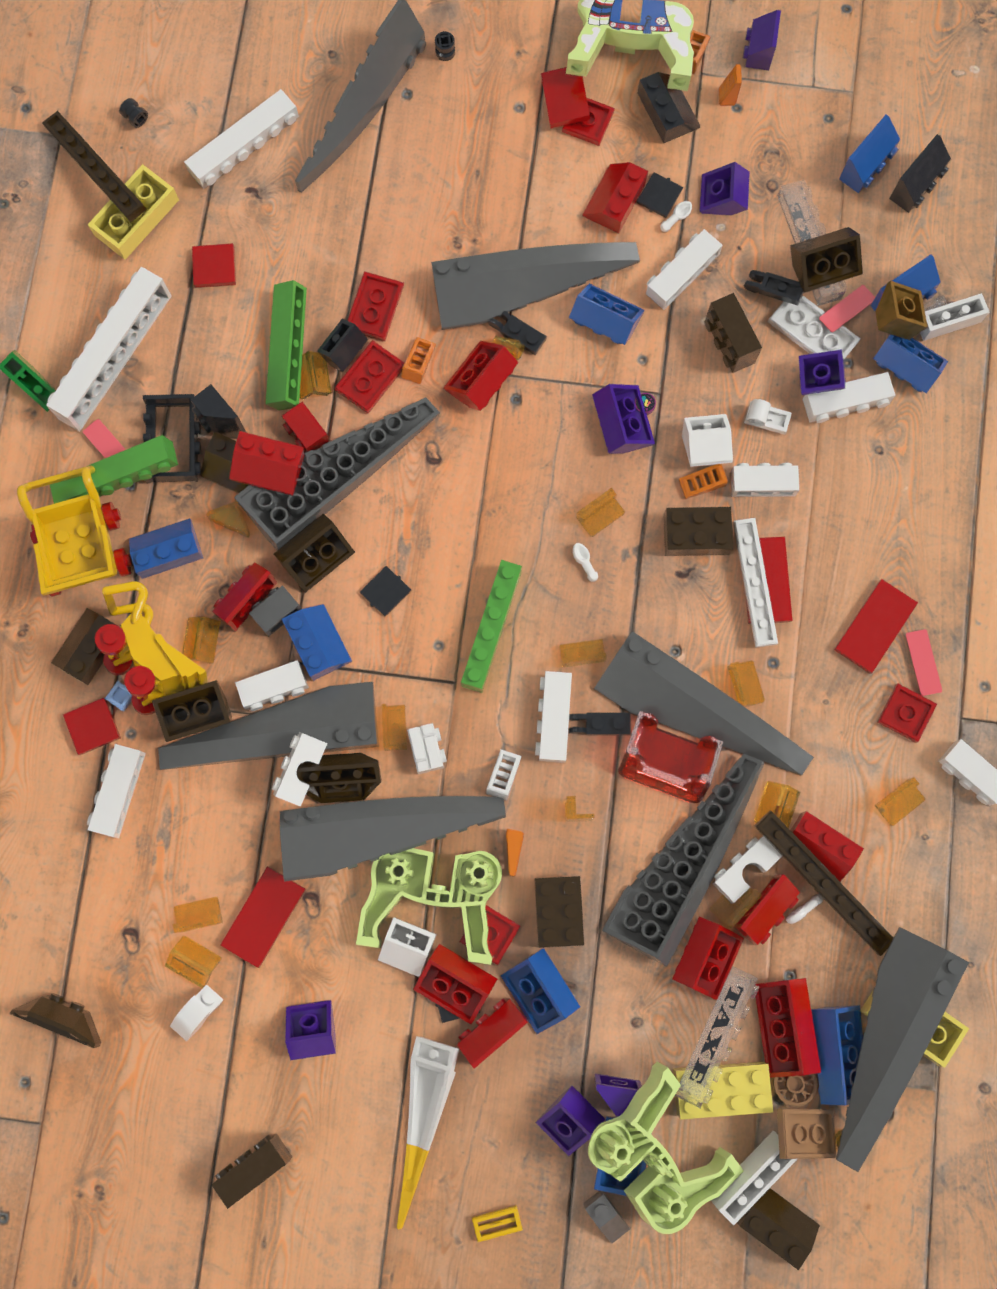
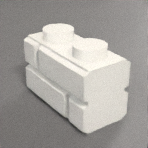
(426, 748)

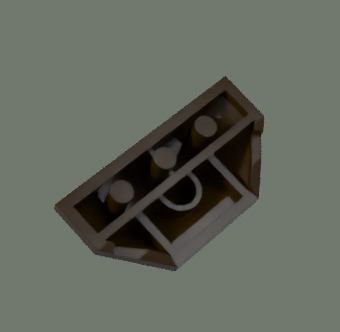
(340, 777)
(61, 1018)

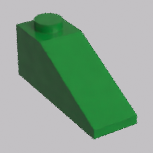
(27, 378)

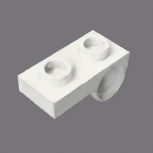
(766, 417)

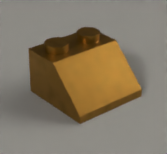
(901, 311)

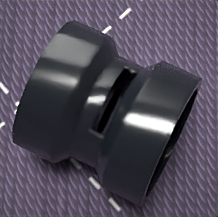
(445, 46)
(130, 110)

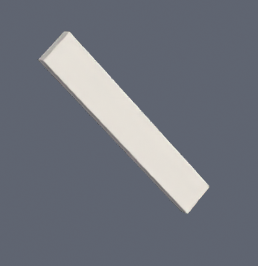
(755, 583)

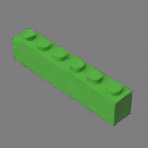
(286, 345)
(121, 469)
(491, 626)

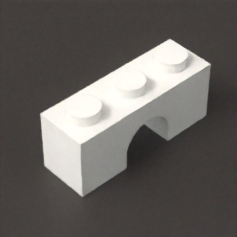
(288, 785)
(759, 853)

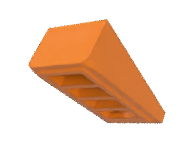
(698, 49)
(730, 87)
(414, 372)
(718, 469)
(514, 846)

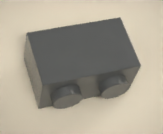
(274, 608)

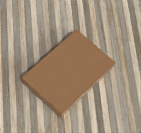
(806, 1133)

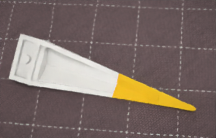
(430, 1084)

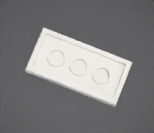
(805, 329)

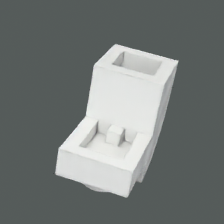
(195, 1012)

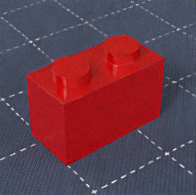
(305, 428)

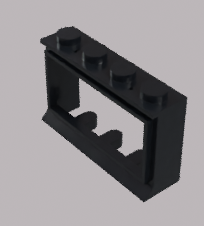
(149, 419)

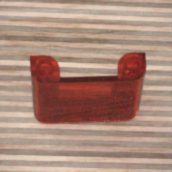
(669, 761)

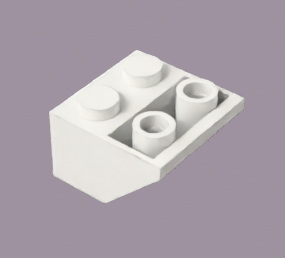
(707, 440)
(406, 947)

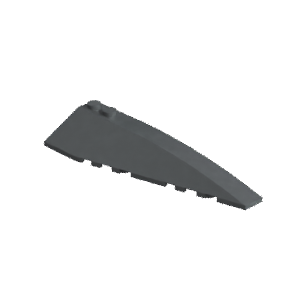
(386, 63)
(485, 285)
(333, 473)
(657, 684)
(336, 715)
(344, 834)
(668, 892)
(906, 1008)

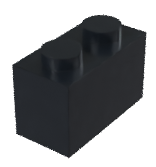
(342, 345)

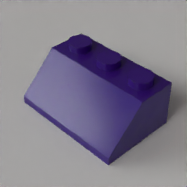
(621, 423)

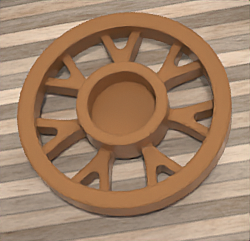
(795, 1085)

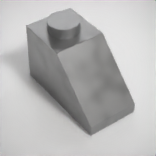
(606, 1216)

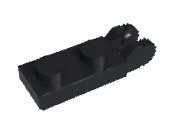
(775, 287)
(519, 330)
(602, 724)

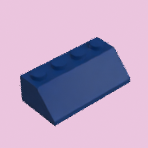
(838, 1045)

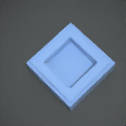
(119, 696)

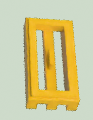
(513, 1209)

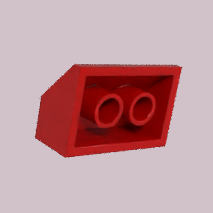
(616, 195)
(481, 374)
(266, 463)
(243, 595)
(827, 844)
(768, 910)
(708, 958)
(455, 984)
(491, 1032)

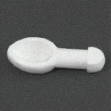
(680, 212)
(582, 556)
(801, 911)

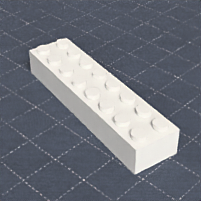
(109, 349)

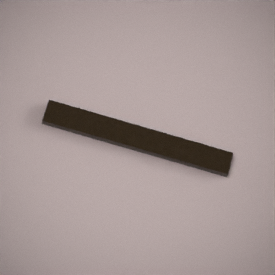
(94, 166)
(824, 882)

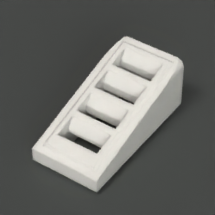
(498, 792)

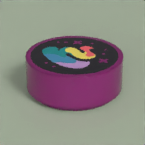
(648, 401)

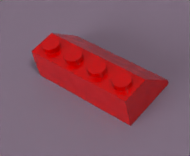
(787, 1028)

